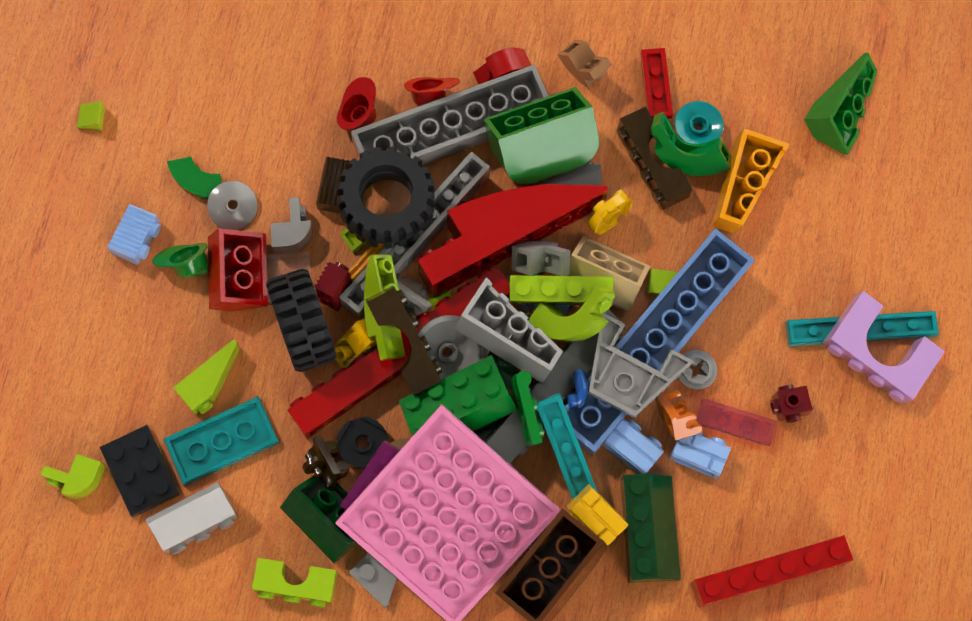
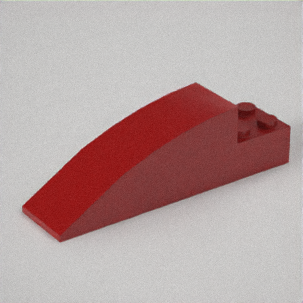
(494, 223)

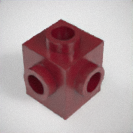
(791, 403)

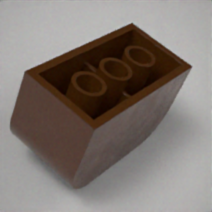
(552, 569)

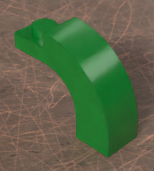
(693, 159)

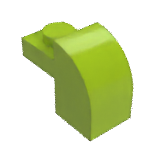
(81, 479)

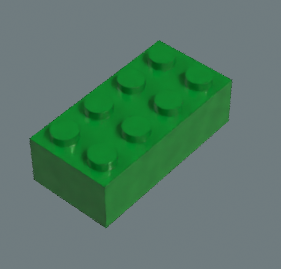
(472, 394)

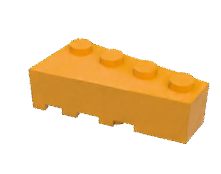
(750, 169)

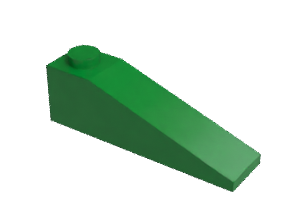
(837, 112)

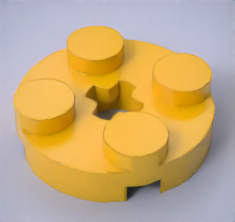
(608, 212)

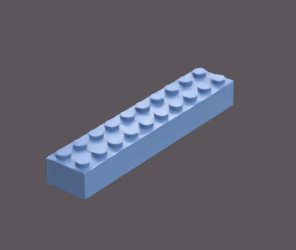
(667, 326)

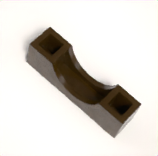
(667, 184)
(390, 310)

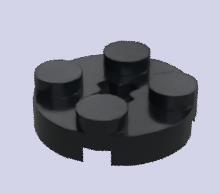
(356, 430)

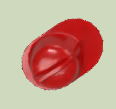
(429, 89)
(357, 105)

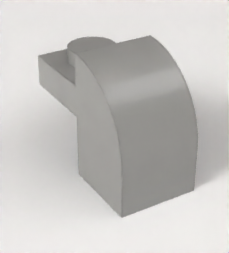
(293, 235)
(540, 256)

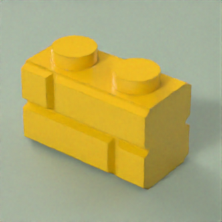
(597, 514)

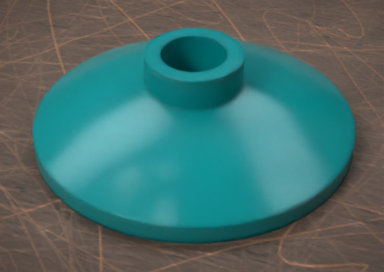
(700, 114)

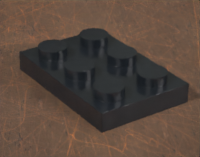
(139, 471)

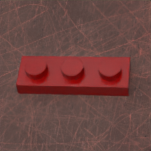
(656, 82)

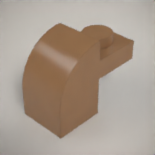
(583, 63)

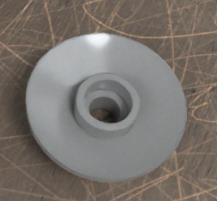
(232, 218)

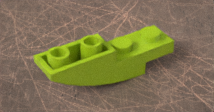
(380, 276)

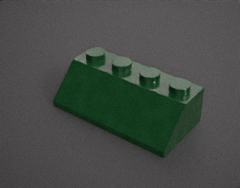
(651, 528)

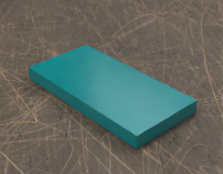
(221, 441)

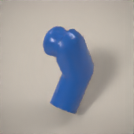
(581, 386)

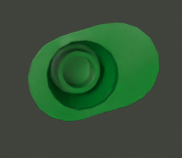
(184, 259)

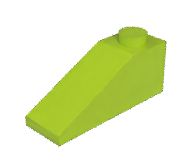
(205, 383)

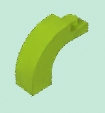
(580, 325)

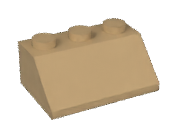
(596, 259)

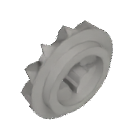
(708, 369)

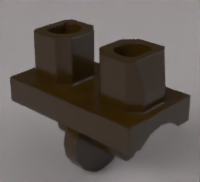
(322, 464)

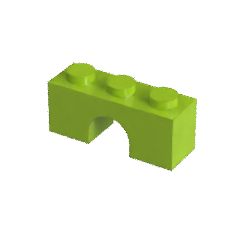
(317, 588)

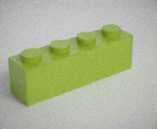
(555, 289)

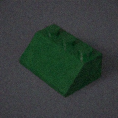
(315, 513)

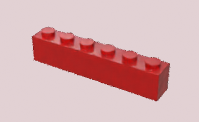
(771, 571)

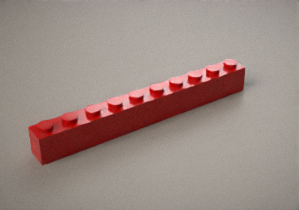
(369, 372)

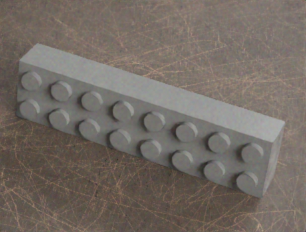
(452, 121)

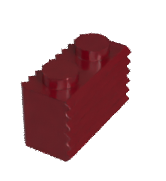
(332, 284)

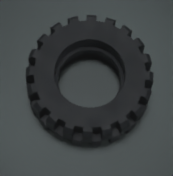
(386, 166)
(301, 320)

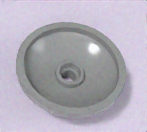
(441, 334)

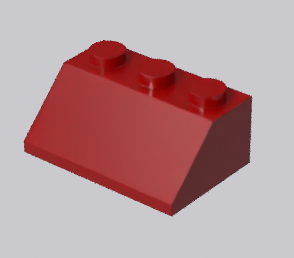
(237, 270)

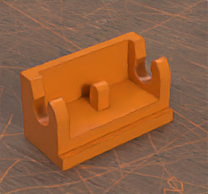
(677, 416)

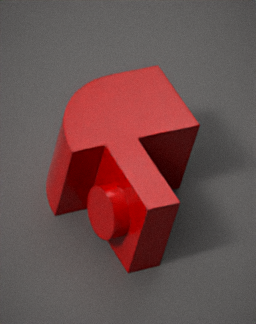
(501, 64)

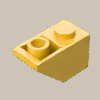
(354, 344)

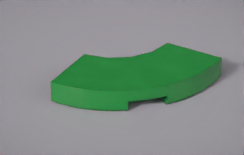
(192, 178)

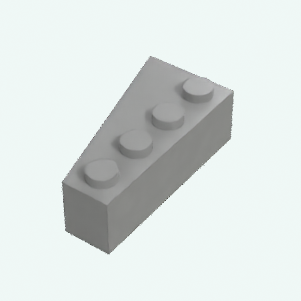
(508, 333)

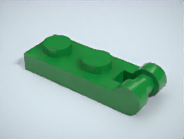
(526, 408)

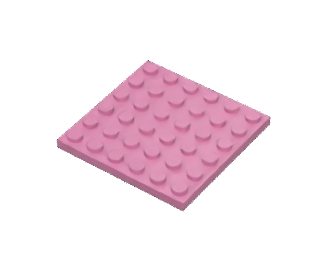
(448, 515)

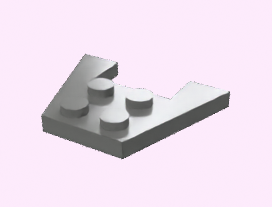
(625, 380)

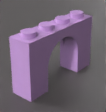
(849, 341)

